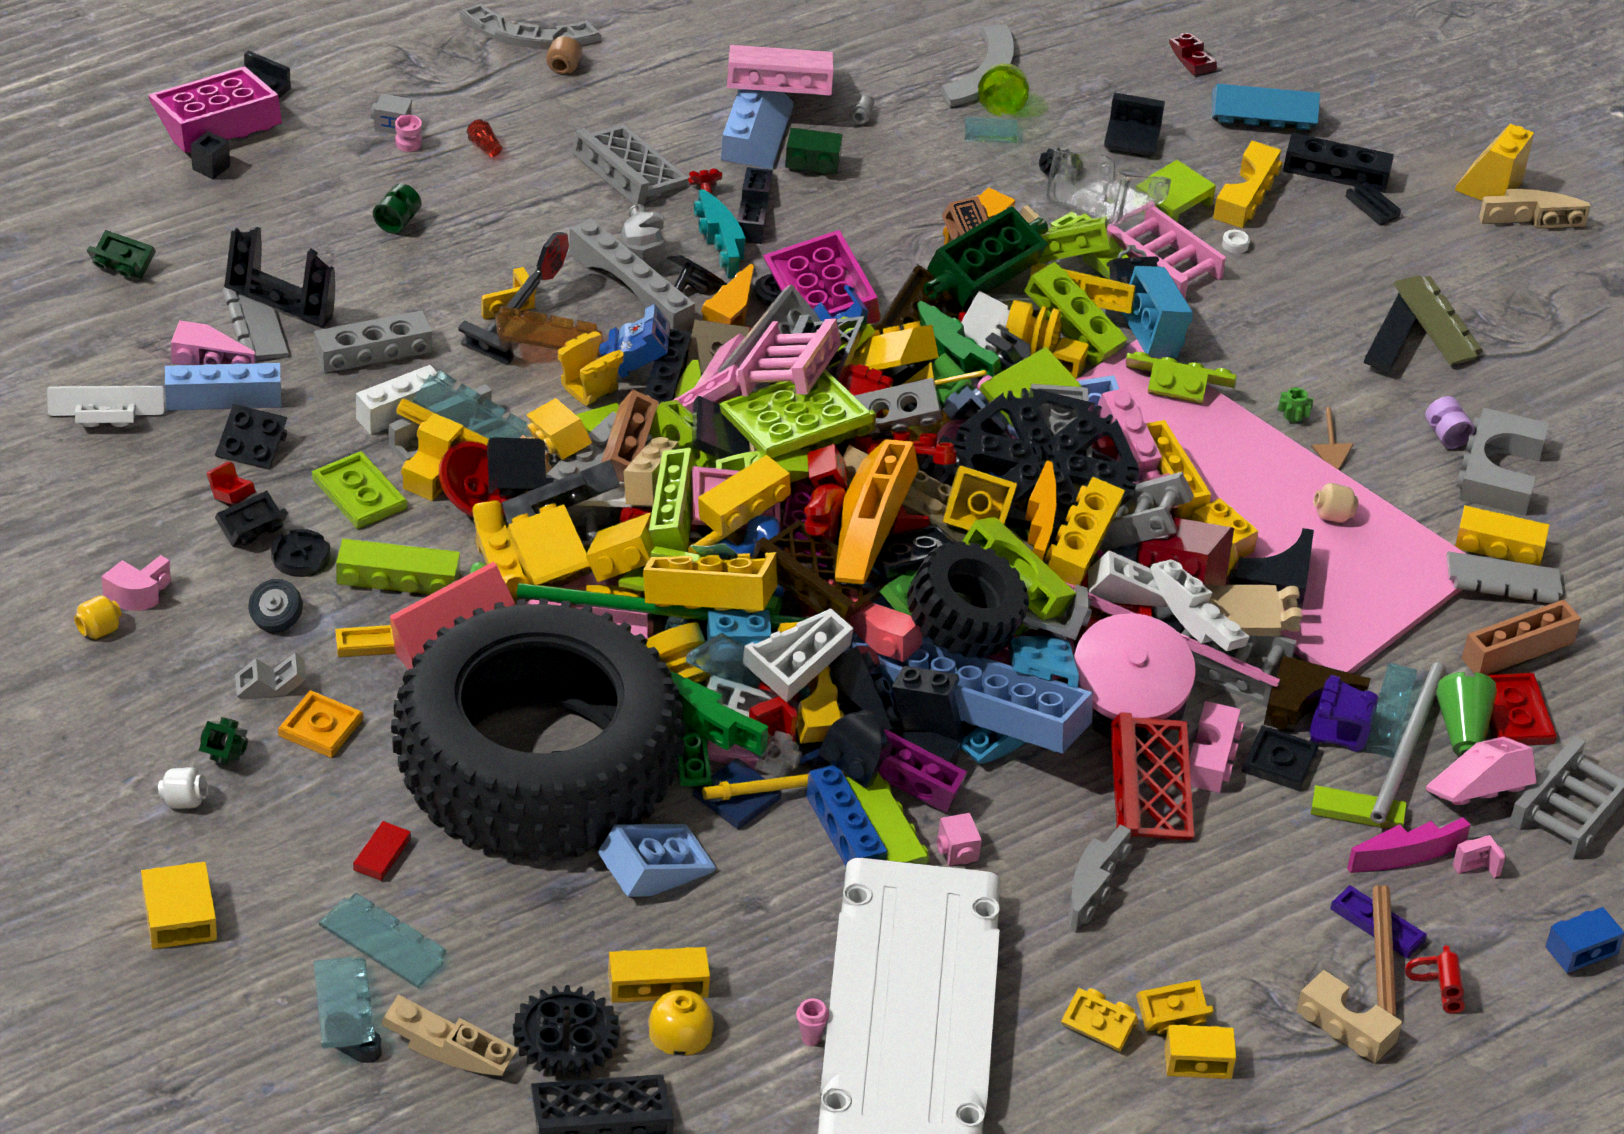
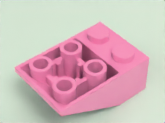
(1485, 771)

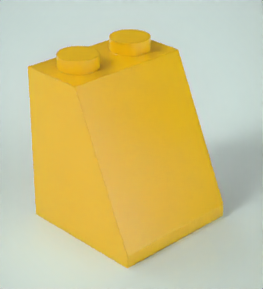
(1499, 166)
(548, 547)

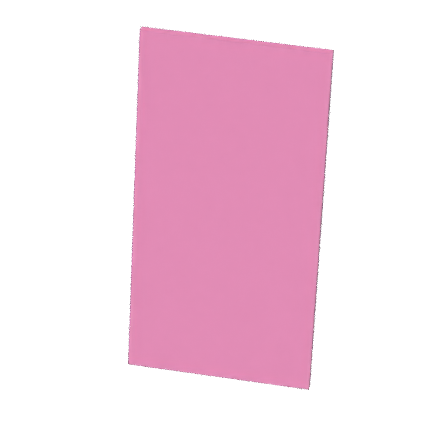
(1364, 576)

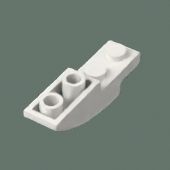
(1191, 606)

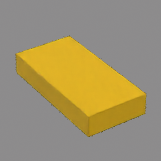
(364, 641)

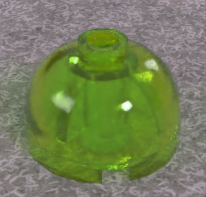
(1003, 89)

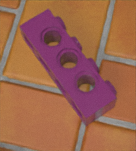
(921, 773)

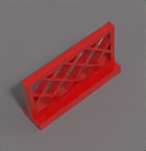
(1127, 772)

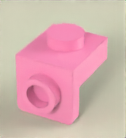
(1479, 853)

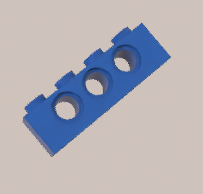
(843, 816)

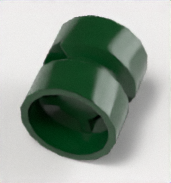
(397, 208)

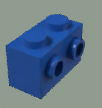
(1584, 939)

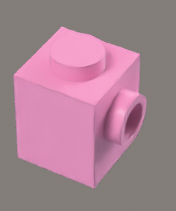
(959, 839)

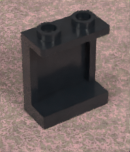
(929, 702)

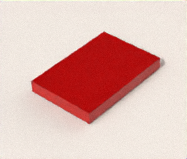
(1521, 711)

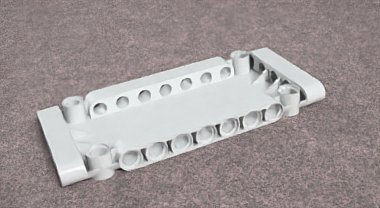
(911, 1000)

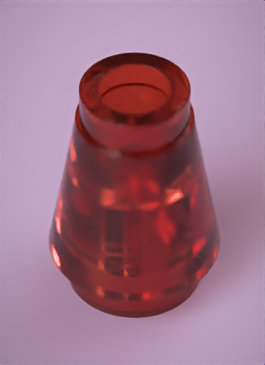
(483, 137)

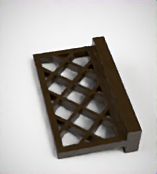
(810, 583)

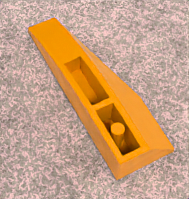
(872, 507)

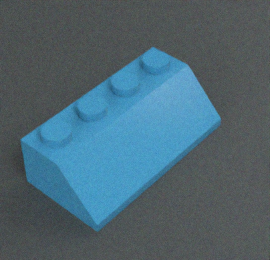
(1266, 106)

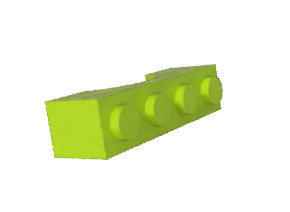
(1046, 590)

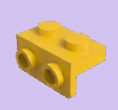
(1173, 1006)

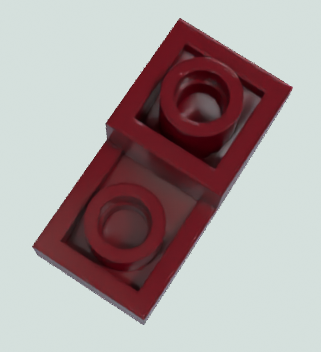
(1191, 54)

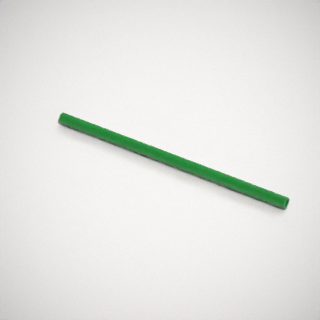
(626, 603)

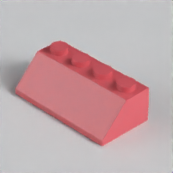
(424, 618)

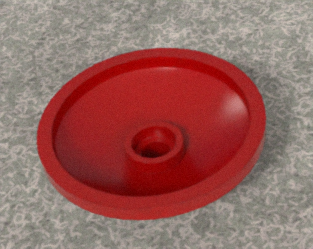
(465, 476)

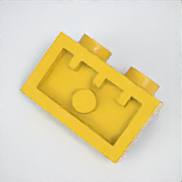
(1099, 1018)

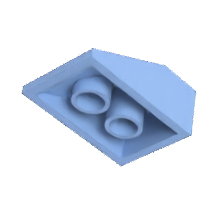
(654, 857)

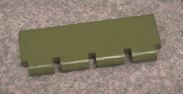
(1434, 314)

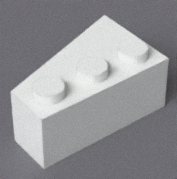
(799, 654)

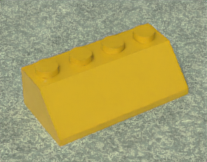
(897, 347)

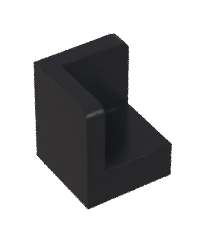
(210, 155)

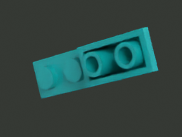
(721, 230)

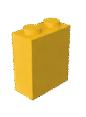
(621, 548)
(178, 905)

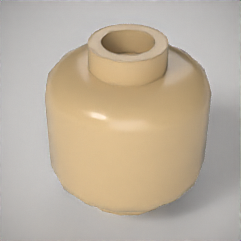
(1335, 503)

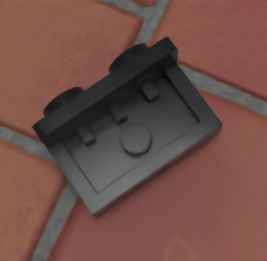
(251, 518)

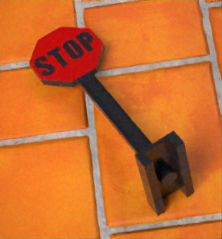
(486, 340)

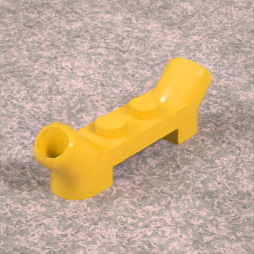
(496, 546)

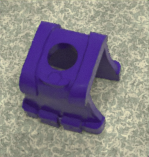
(1343, 715)

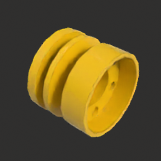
(1035, 330)
(675, 645)

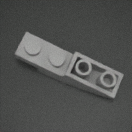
(1093, 876)

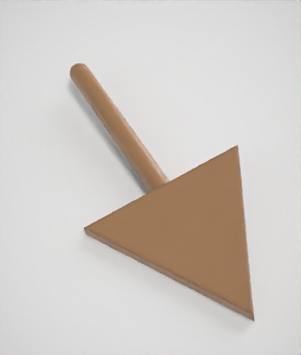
(1333, 452)

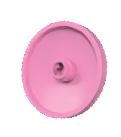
(1135, 666)

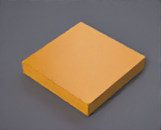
(320, 724)

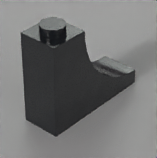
(1282, 570)

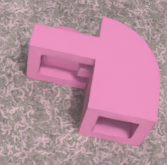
(135, 588)

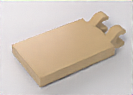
(1258, 607)

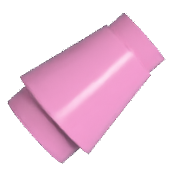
(812, 1019)

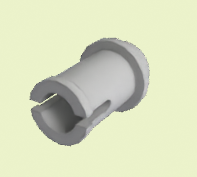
(862, 111)

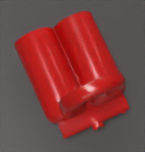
(1448, 975)

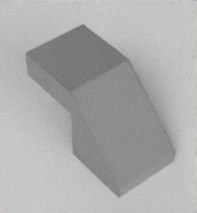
(262, 681)

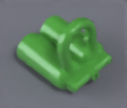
(944, 368)

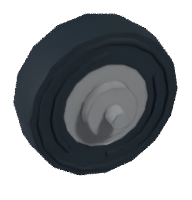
(275, 605)

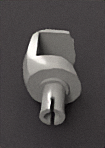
(643, 236)

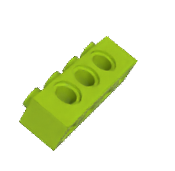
(1079, 314)
(674, 417)
(672, 501)

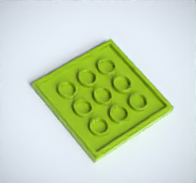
(783, 421)

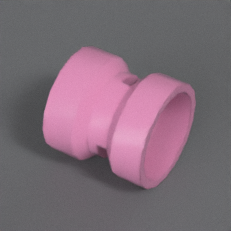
(408, 133)

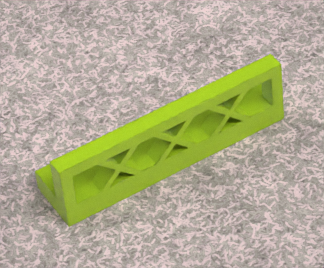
(1076, 239)

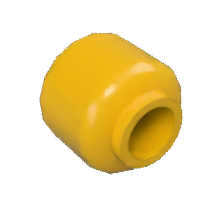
(97, 617)

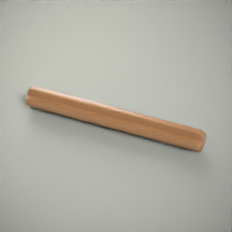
(1384, 949)

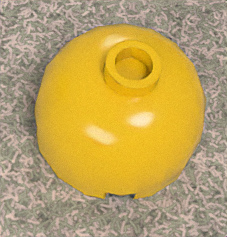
(681, 1022)

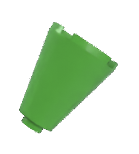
(1466, 708)

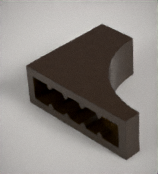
(1301, 691)

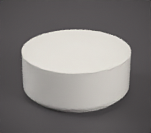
(1235, 241)

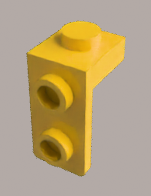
(492, 302)

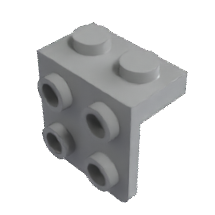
(1071, 621)

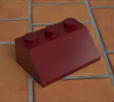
(1197, 546)

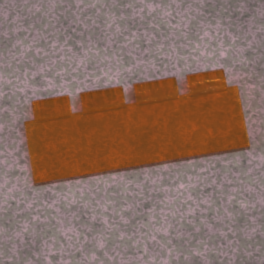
(536, 331)

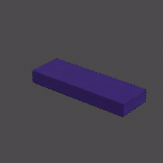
(1359, 911)

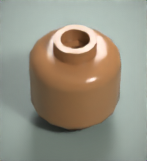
(564, 55)

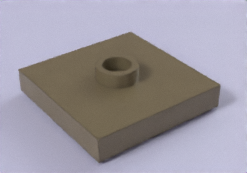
(708, 338)

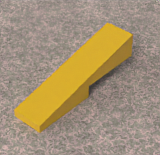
(1102, 291)

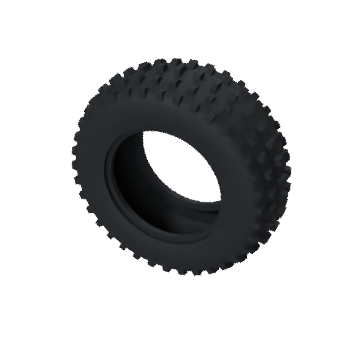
(537, 799)

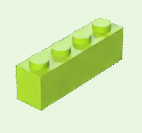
(396, 567)
(889, 822)

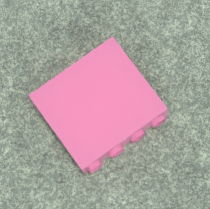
(780, 70)

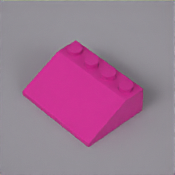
(223, 104)
(820, 271)

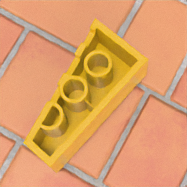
(711, 582)

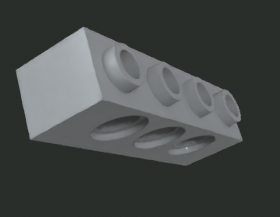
(372, 341)
(895, 398)

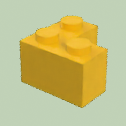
(422, 470)

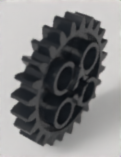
(540, 1031)

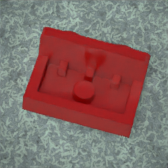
(776, 715)

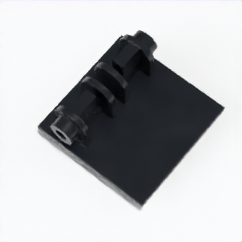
(251, 436)

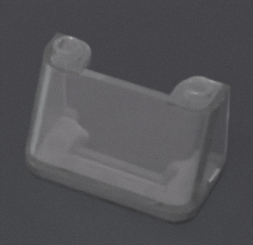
(1087, 185)

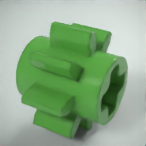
(1295, 404)

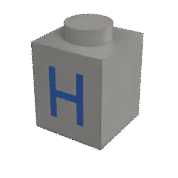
(388, 110)

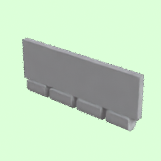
(256, 325)
(1497, 575)

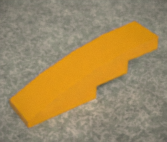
(1042, 511)

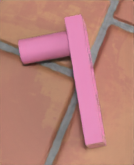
(713, 389)

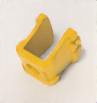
(584, 369)

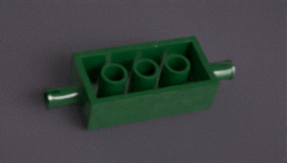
(986, 256)

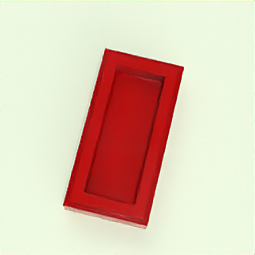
(382, 850)

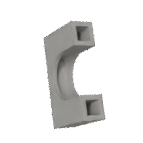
(1488, 483)

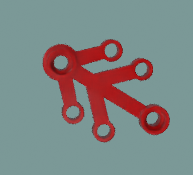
(942, 454)

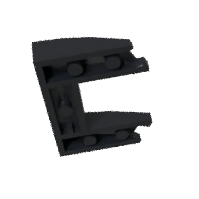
(244, 275)

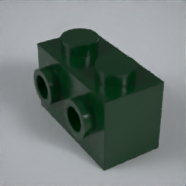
(813, 150)

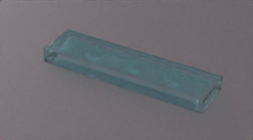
(1391, 710)

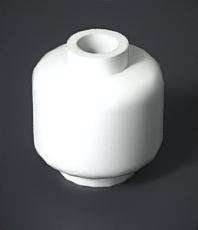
(183, 788)

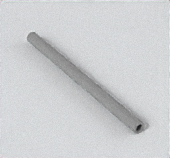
(1407, 743)

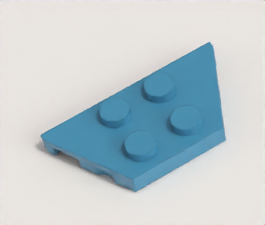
(1043, 657)

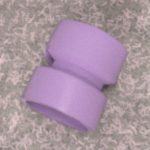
(1449, 422)

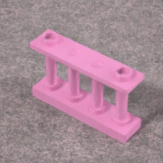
(1178, 237)
(805, 360)

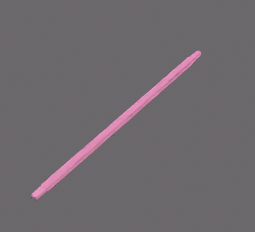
(1194, 645)

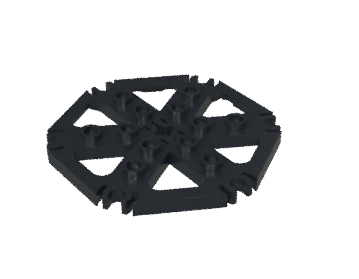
(1035, 441)

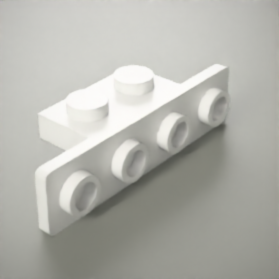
(105, 403)

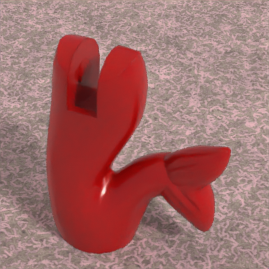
(825, 512)

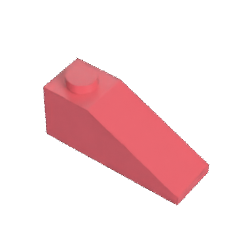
(887, 630)

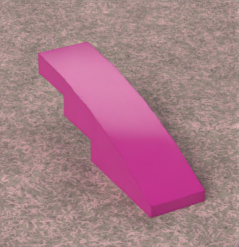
(1403, 848)

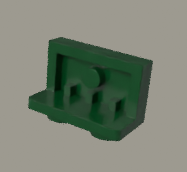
(122, 254)

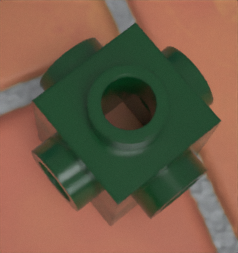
(214, 737)

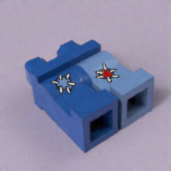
(639, 341)

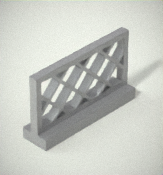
(621, 172)

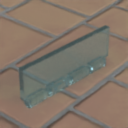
(462, 407)
(723, 659)
(375, 935)
(343, 1002)

